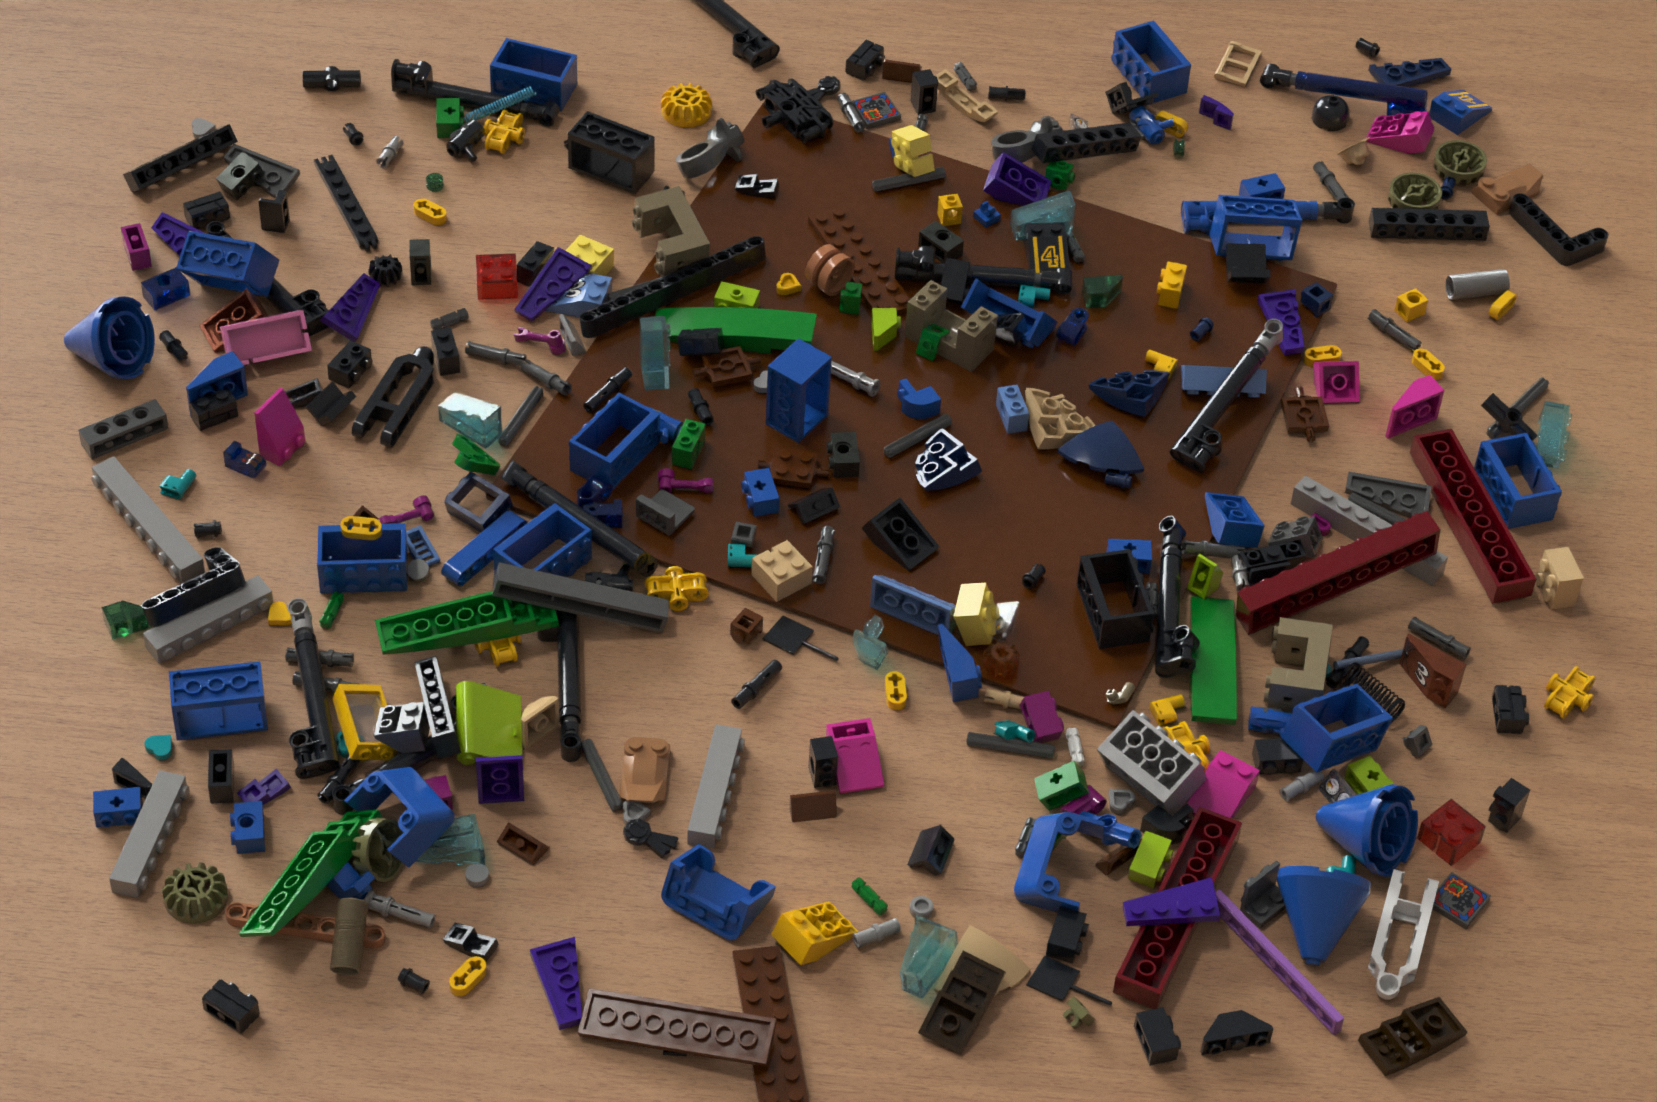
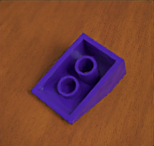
(1015, 182)
(500, 779)

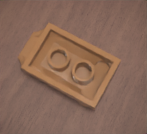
(1499, 191)
(645, 770)

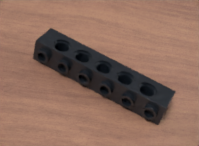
(1086, 142)
(180, 158)
(1428, 224)
(437, 707)

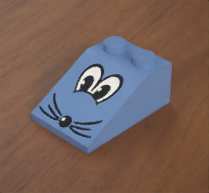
(584, 295)

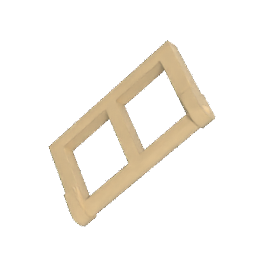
(1219, 75)

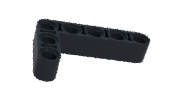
(1552, 238)
(222, 578)

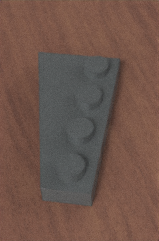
(276, 174)
(1392, 494)

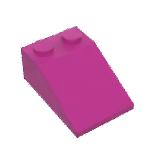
(1416, 406)
(278, 428)
(1226, 786)

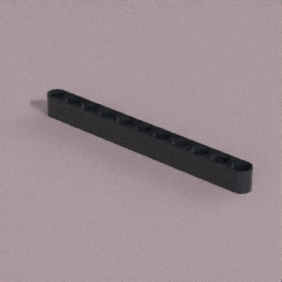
(672, 287)

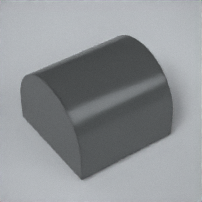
(744, 534)

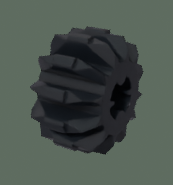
(385, 270)

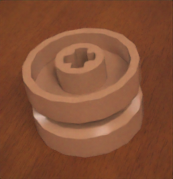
(829, 269)

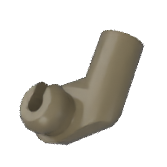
(1115, 697)

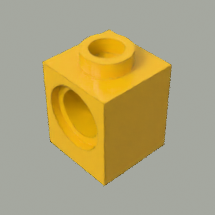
(950, 210)
(1411, 305)

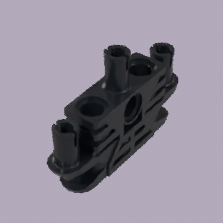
(794, 109)

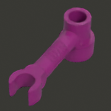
(553, 339)
(667, 481)
(422, 508)

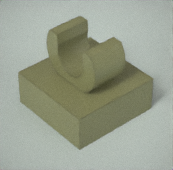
(1080, 1013)

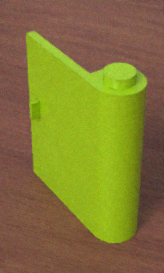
(487, 722)

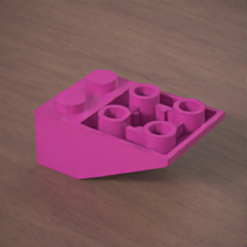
(1402, 132)
(857, 755)

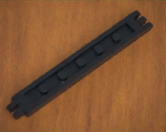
(347, 202)

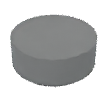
(418, 570)
(477, 875)
(921, 906)

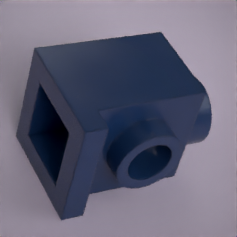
(1316, 299)

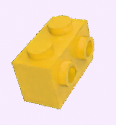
(1172, 285)

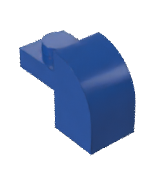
(919, 403)
(350, 884)

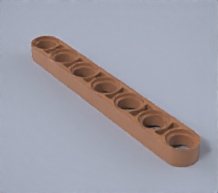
(314, 932)

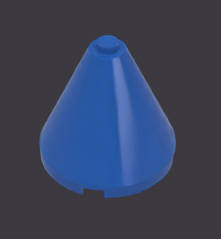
(114, 338)
(1374, 827)
(1320, 907)

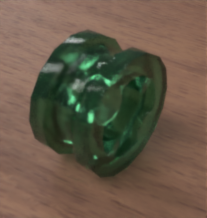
(1178, 147)
(434, 182)

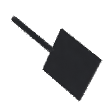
(791, 635)
(1057, 979)

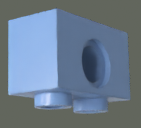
(1012, 409)

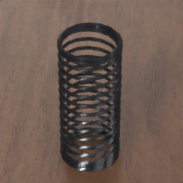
(1353, 677)

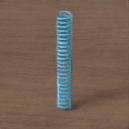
(502, 106)

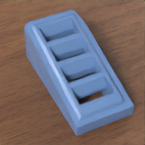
(418, 532)

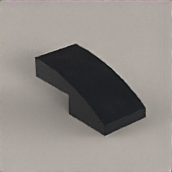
(753, 186)
(467, 941)

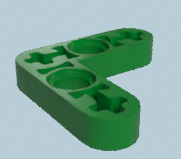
(473, 458)

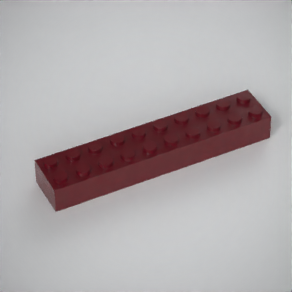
(1472, 516)
(1337, 572)
(1160, 947)

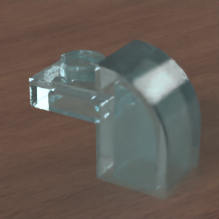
(867, 646)

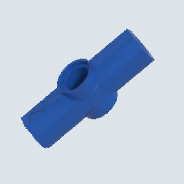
(1116, 832)

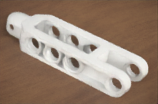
(1396, 908)

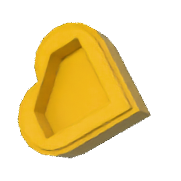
(788, 284)
(279, 614)

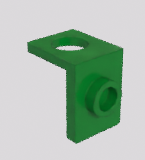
(930, 341)

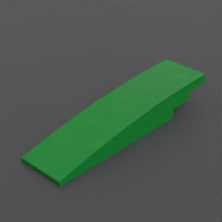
(744, 327)
(461, 623)
(1214, 677)
(307, 873)

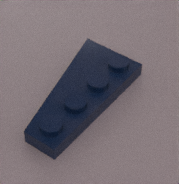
(1409, 72)

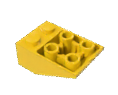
(812, 931)

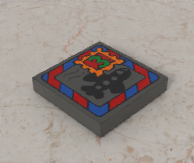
(877, 110)
(1459, 900)

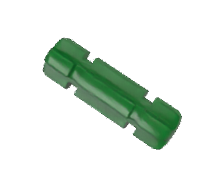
(331, 610)
(869, 896)

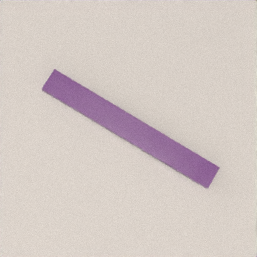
(1279, 964)

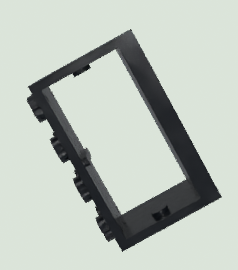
(611, 152)
(1111, 568)

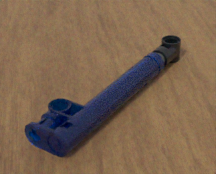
(1398, 98)

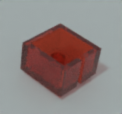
(496, 276)
(1457, 828)

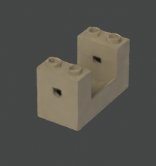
(671, 212)
(968, 339)
(1302, 645)

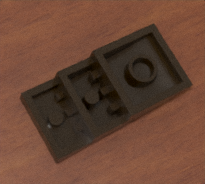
(962, 1002)
(1412, 1036)

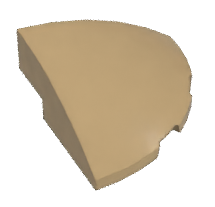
(1053, 420)
(990, 950)

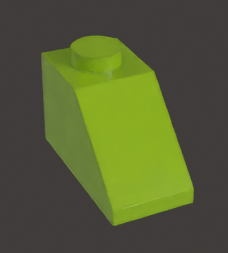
(884, 326)
(1205, 577)

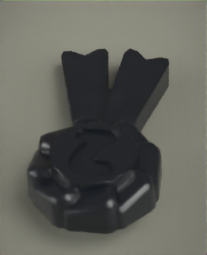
(826, 86)
(639, 833)

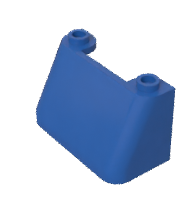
(710, 897)

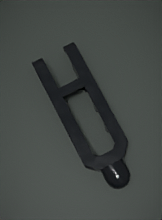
(399, 415)

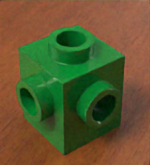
(1060, 174)

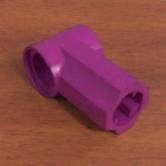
(1091, 802)

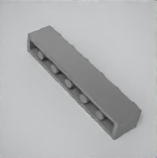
(208, 620)
(715, 785)
(149, 834)

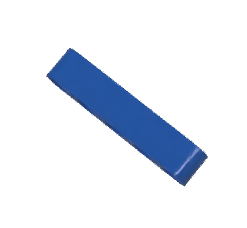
(480, 550)

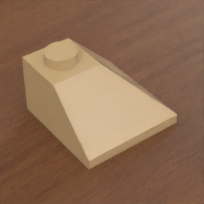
(539, 720)

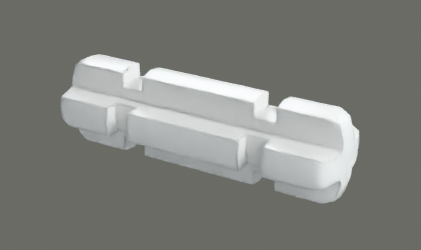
(1075, 746)

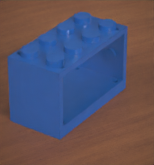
(1150, 39)
(546, 70)
(1257, 211)
(227, 263)
(798, 390)
(628, 454)
(1514, 508)
(539, 534)
(362, 572)
(218, 700)
(1319, 748)

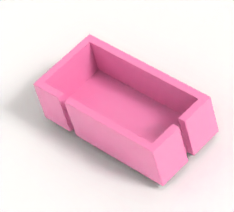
(267, 337)

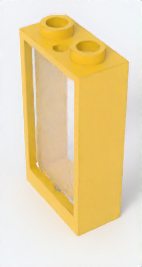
(358, 714)

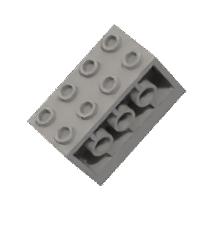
(1152, 762)

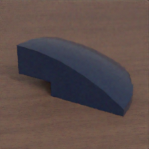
(1132, 392)
(1103, 449)
(945, 463)

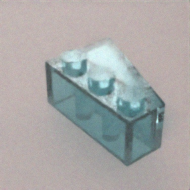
(1048, 210)
(654, 352)
(472, 418)
(1553, 433)
(457, 844)
(926, 955)

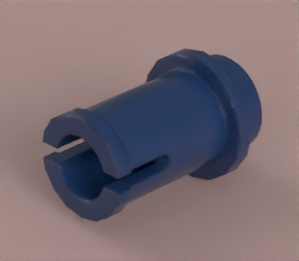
(1447, 188)
(1205, 325)
(1119, 480)

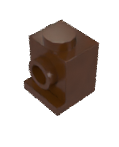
(744, 630)

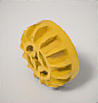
(686, 105)

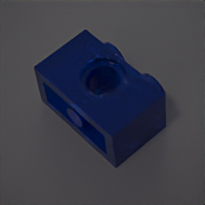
(165, 288)

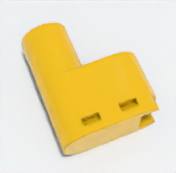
(1161, 362)
(1163, 709)

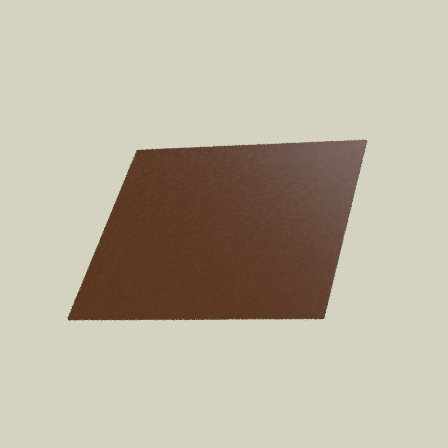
(1027, 499)

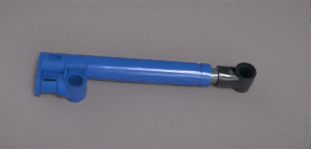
(1200, 214)

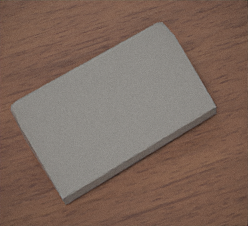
(571, 336)

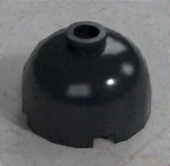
(1331, 113)

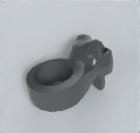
(1019, 142)
(706, 155)

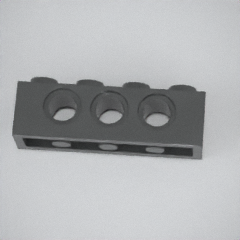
(123, 429)

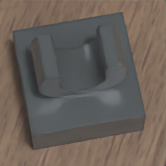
(1418, 740)

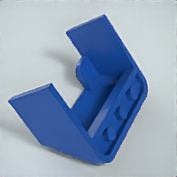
(1038, 323)
(422, 821)
(1032, 883)

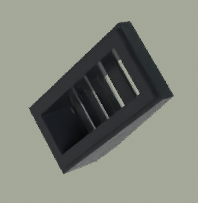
(306, 391)
(129, 777)

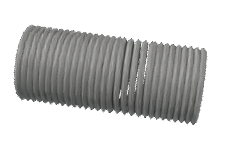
(1473, 284)

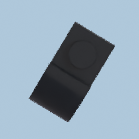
(1163, 824)

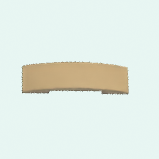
(962, 100)

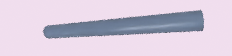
(1368, 659)

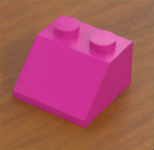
(1337, 381)

